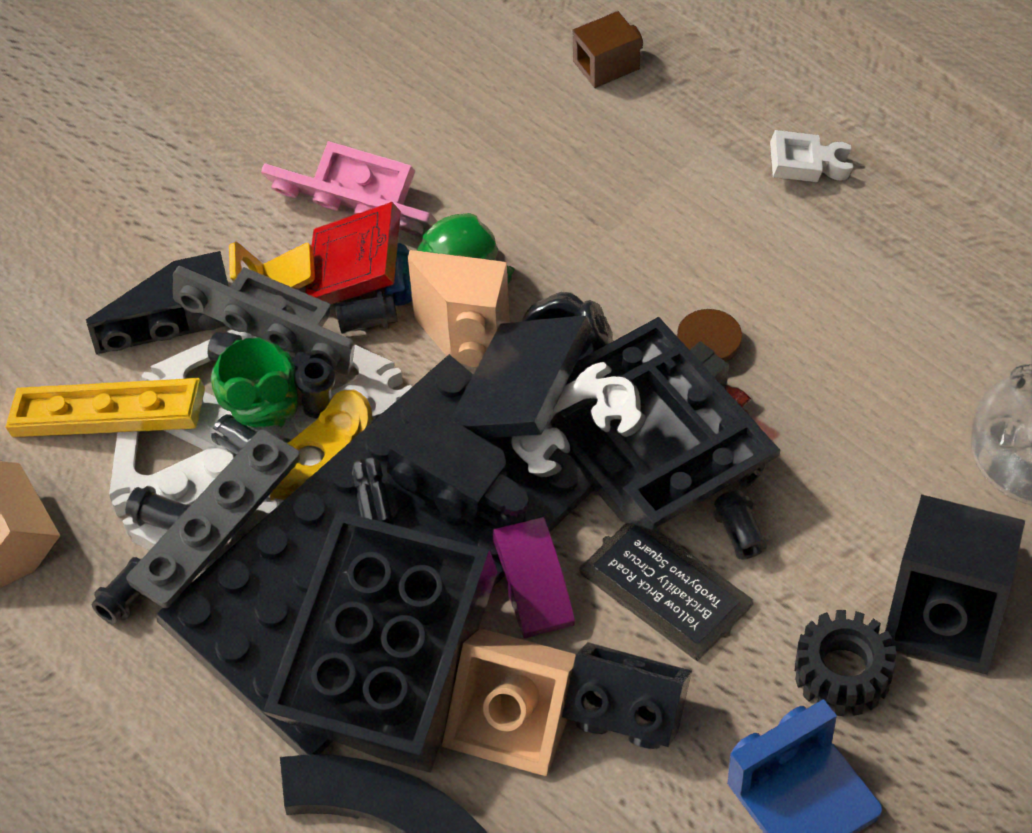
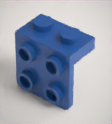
(799, 779)

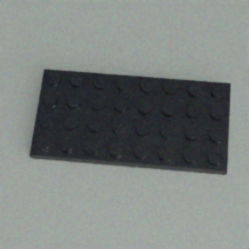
(249, 599)

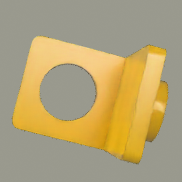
(291, 268)

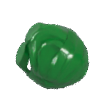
(256, 383)

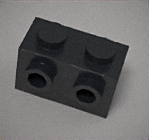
(626, 695)

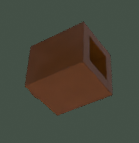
(607, 49)

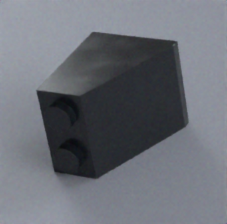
(954, 583)

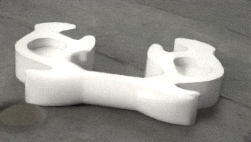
(616, 400)

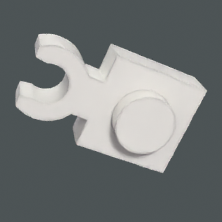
(803, 158)

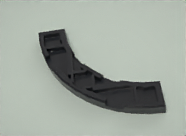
(370, 791)

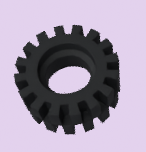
(852, 637)

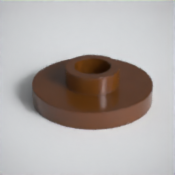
(714, 329)

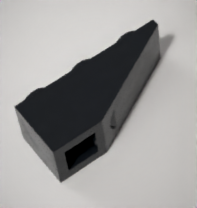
(150, 312)

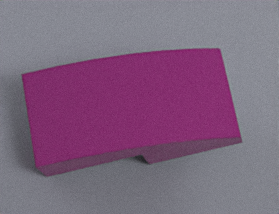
(534, 577)

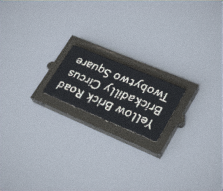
(666, 588)

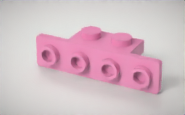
(354, 181)

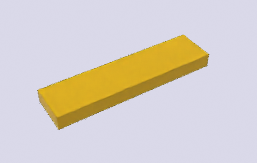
(106, 407)

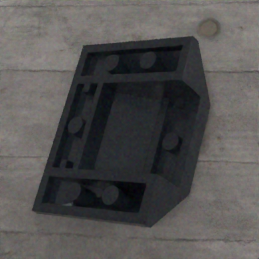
(691, 436)

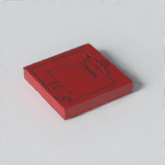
(355, 254)

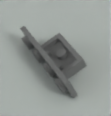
(266, 311)
(213, 518)

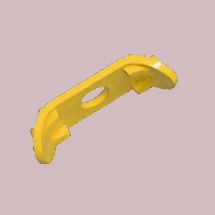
(333, 429)

